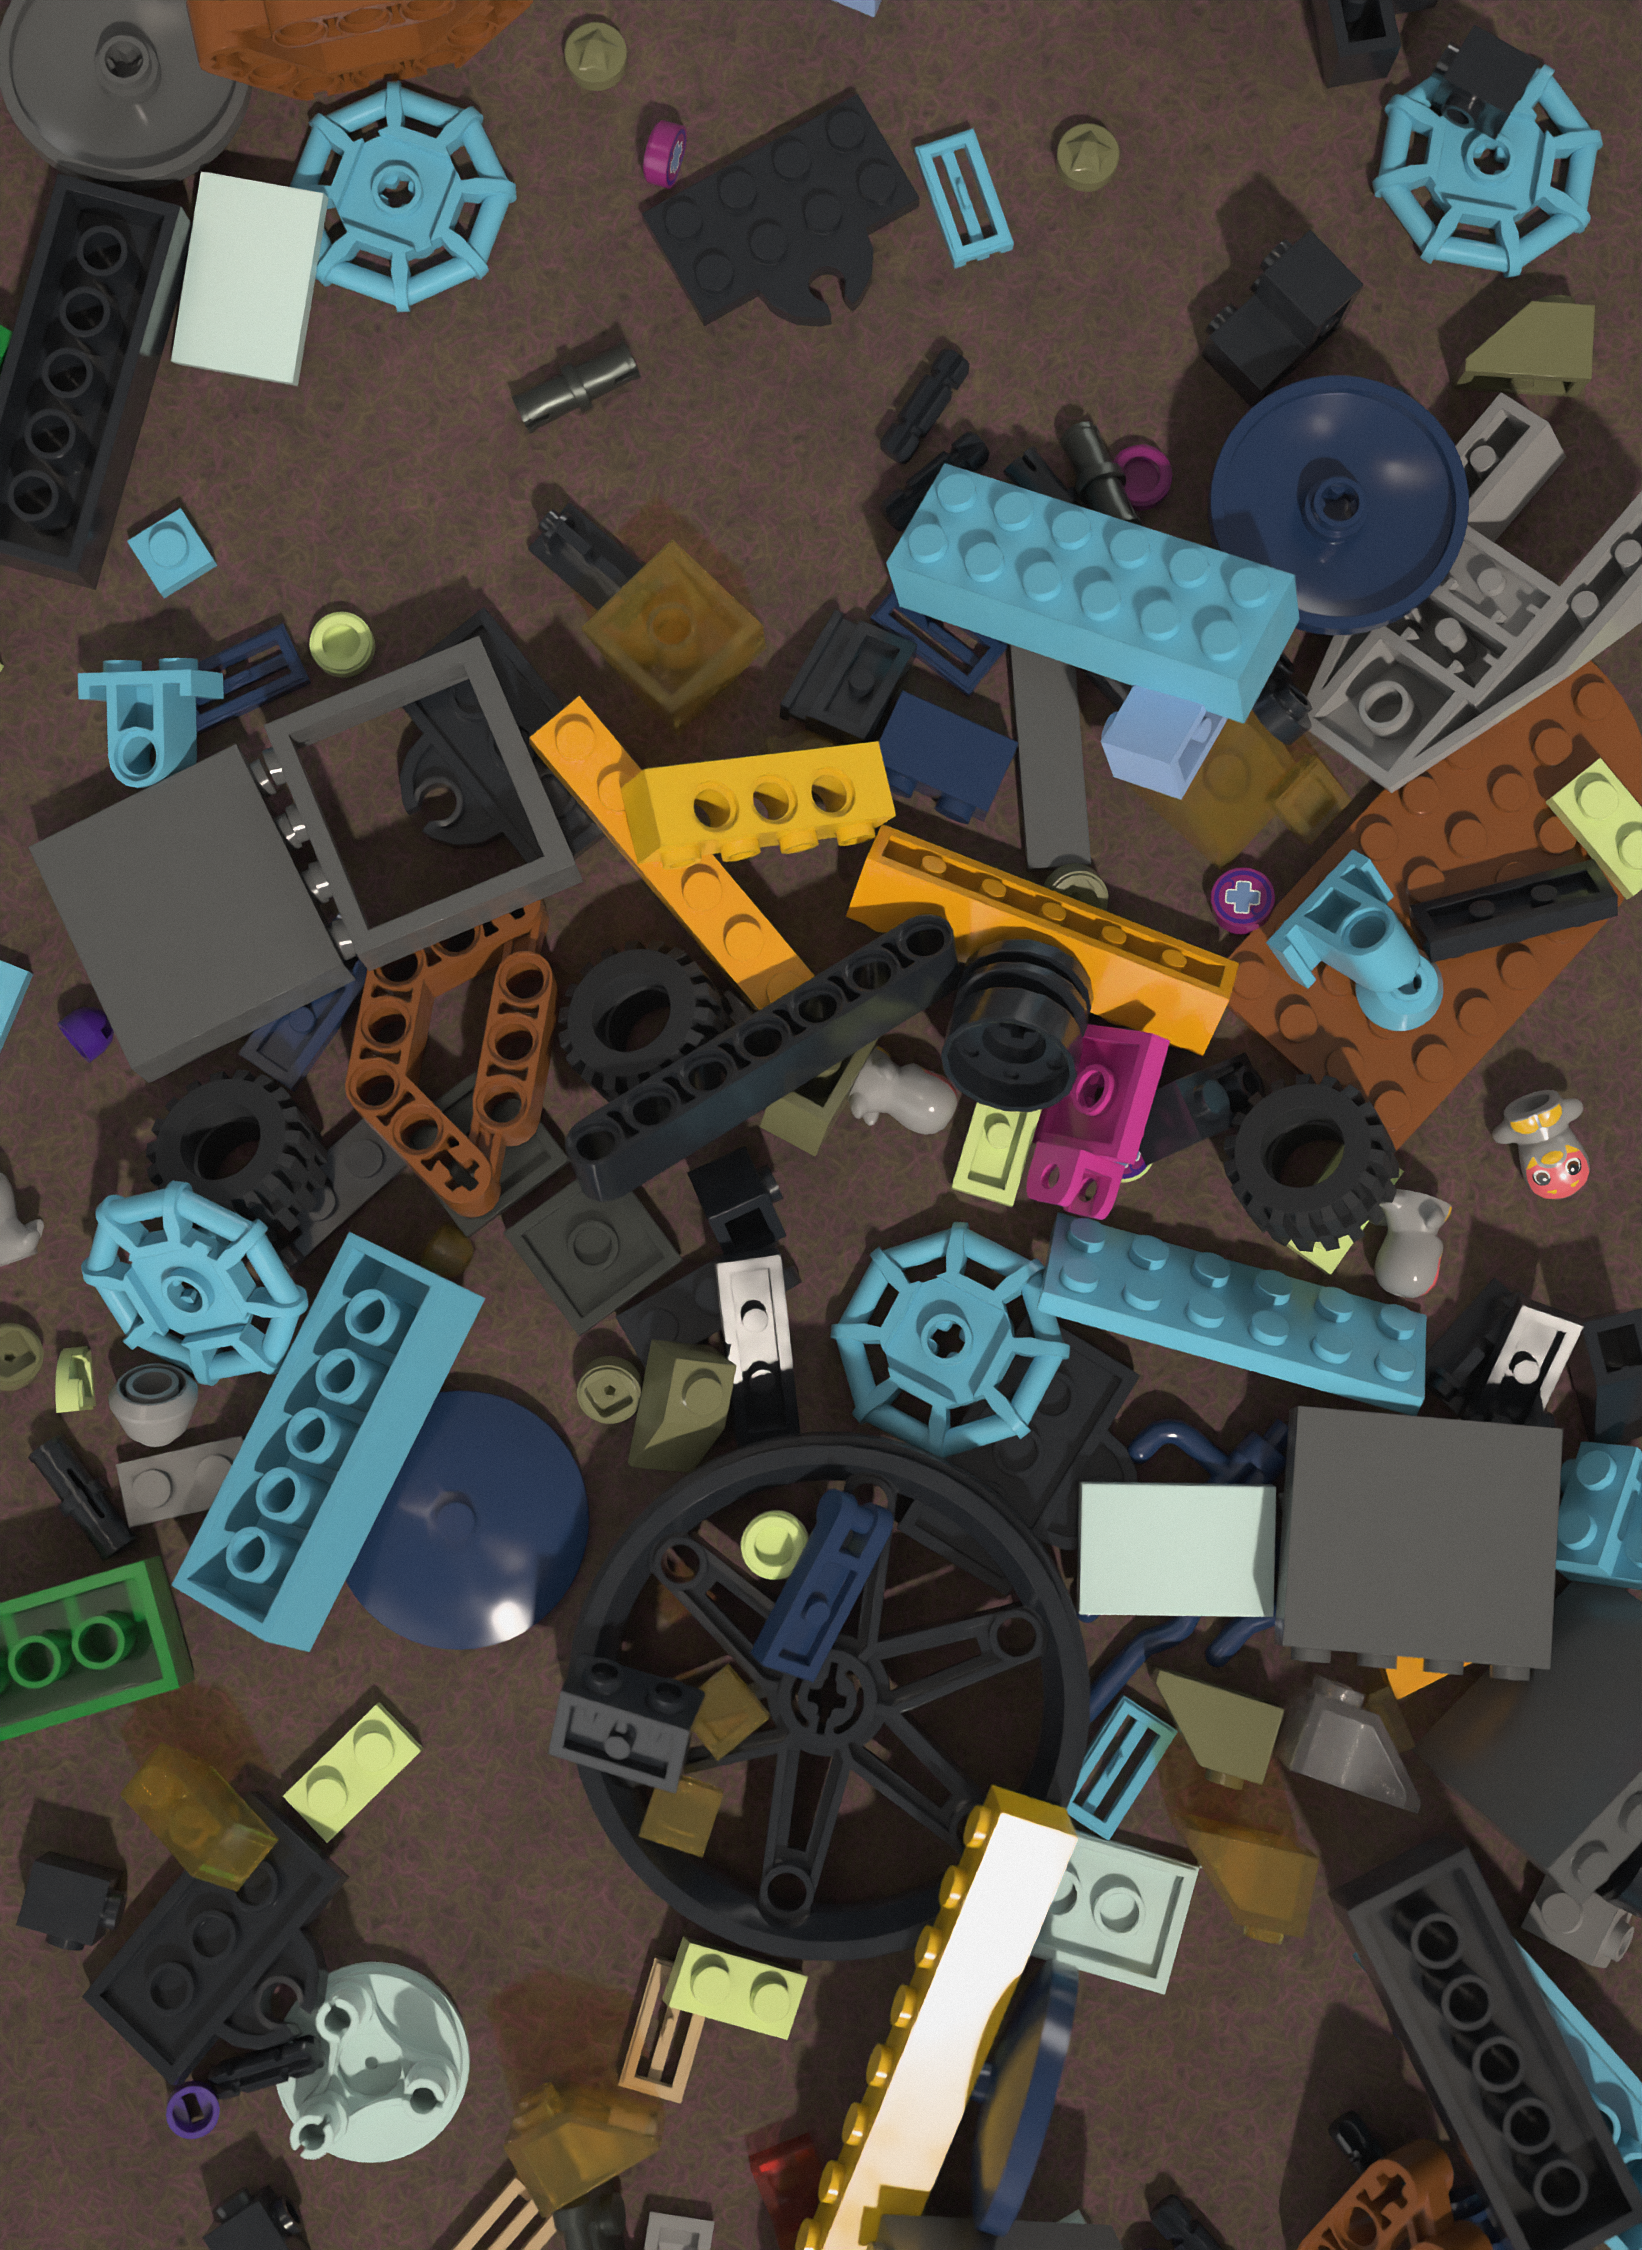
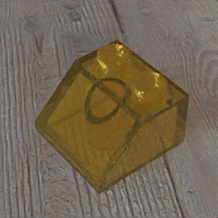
(675, 636)
(1227, 795)
(1255, 1874)
(578, 2139)

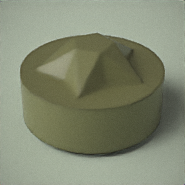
(596, 56)
(1087, 157)
(1079, 883)
(19, 1356)
(609, 1389)

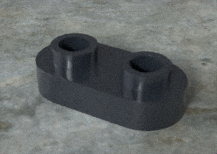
(1282, 705)

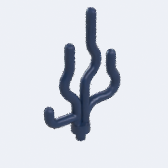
(1251, 1462)

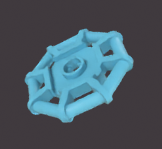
(433, 182)
(1487, 199)
(150, 1296)
(961, 1376)

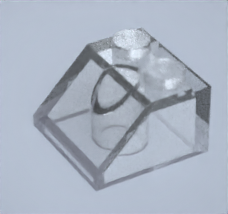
(1342, 1743)

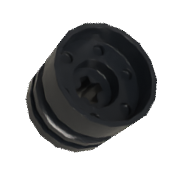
(1017, 1025)

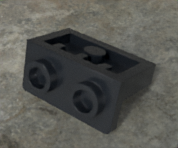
(625, 1722)

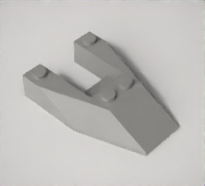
(1488, 631)

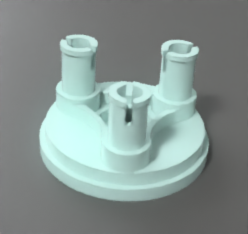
(389, 2067)

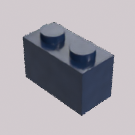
(944, 758)

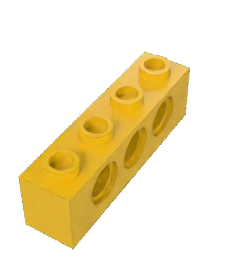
(846, 778)

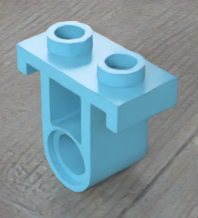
(150, 711)
(1349, 930)

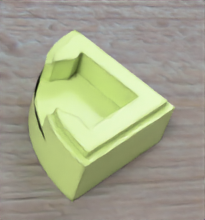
(80, 1391)

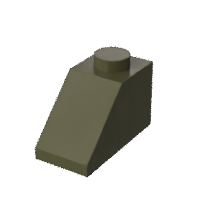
(1536, 352)
(812, 1109)
(681, 1405)
(1220, 1726)

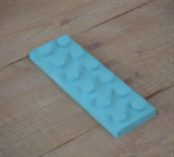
(1235, 1314)

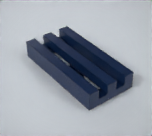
(979, 666)
(260, 696)

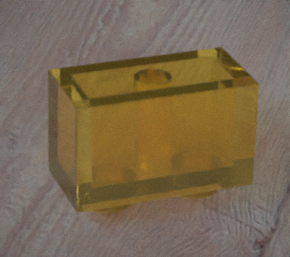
(198, 1817)

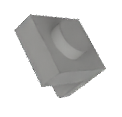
(1587, 1931)

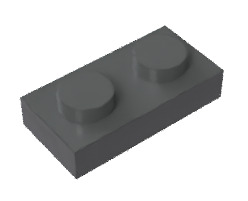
(176, 1480)

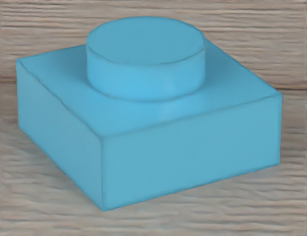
(172, 553)

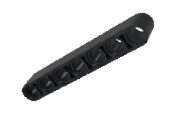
(763, 1058)

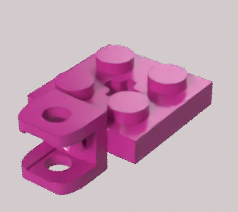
(1089, 1134)

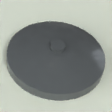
(115, 90)

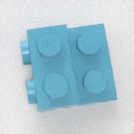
(1601, 1516)

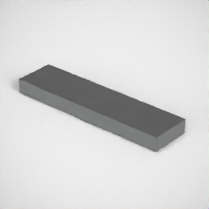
(1049, 761)

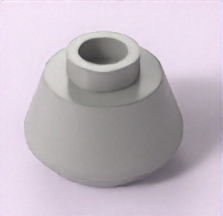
(154, 1403)

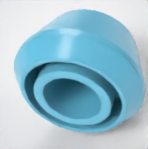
(1405, 1006)

